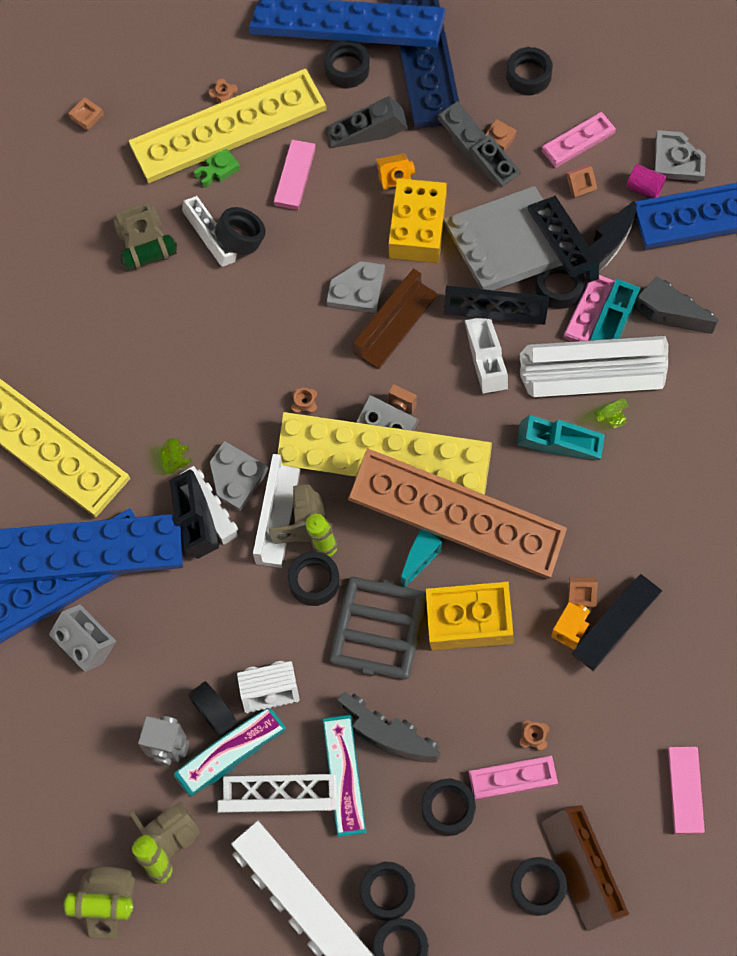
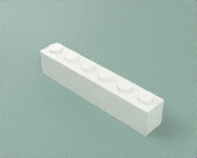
(296, 895)

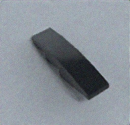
(616, 622)

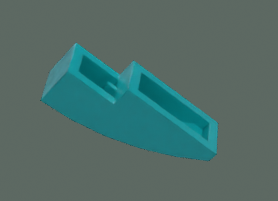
(616, 311)
(560, 438)

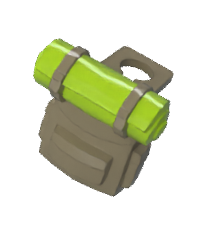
(309, 523)
(163, 839)
(104, 896)

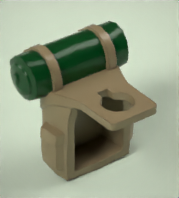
(143, 237)

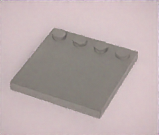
(503, 240)

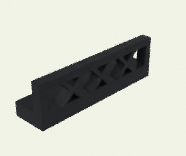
(585, 257)
(496, 305)

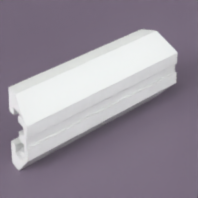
(594, 366)

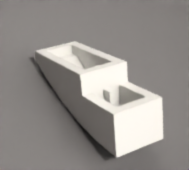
(486, 355)

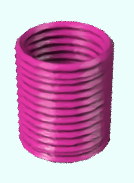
(646, 181)

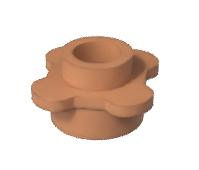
(229, 92)
(304, 393)
(534, 727)

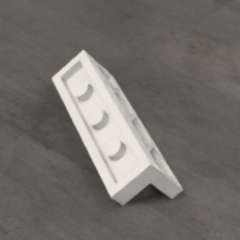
(275, 512)
(278, 804)

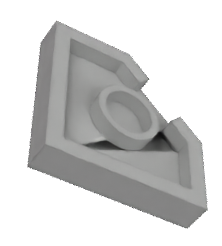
(678, 158)
(357, 288)
(236, 475)

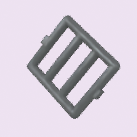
(343, 633)

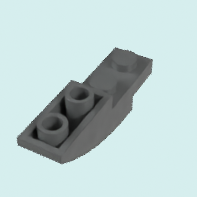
(477, 147)
(396, 739)

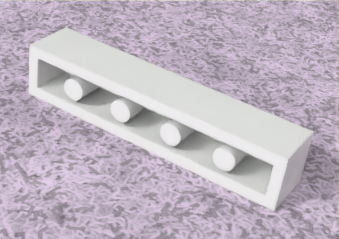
(205, 227)
(224, 528)

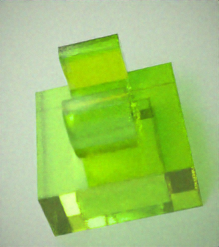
(613, 413)
(172, 457)

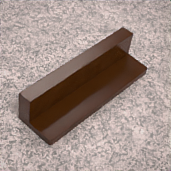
(394, 320)
(584, 867)

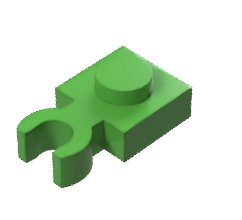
(220, 166)

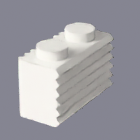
(268, 686)

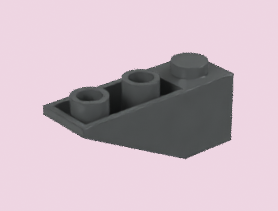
(368, 124)
(669, 307)

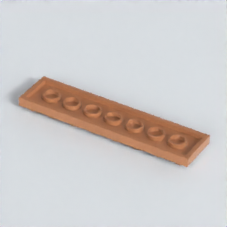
(457, 513)

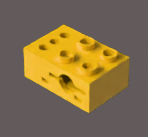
(417, 220)
(469, 616)

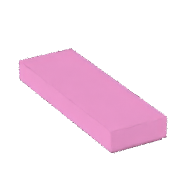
(578, 139)
(294, 175)
(588, 310)
(513, 778)
(686, 790)

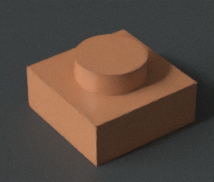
(86, 114)
(502, 134)
(581, 180)
(402, 399)
(583, 591)

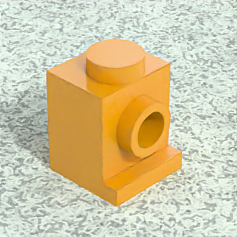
(389, 165)
(571, 624)

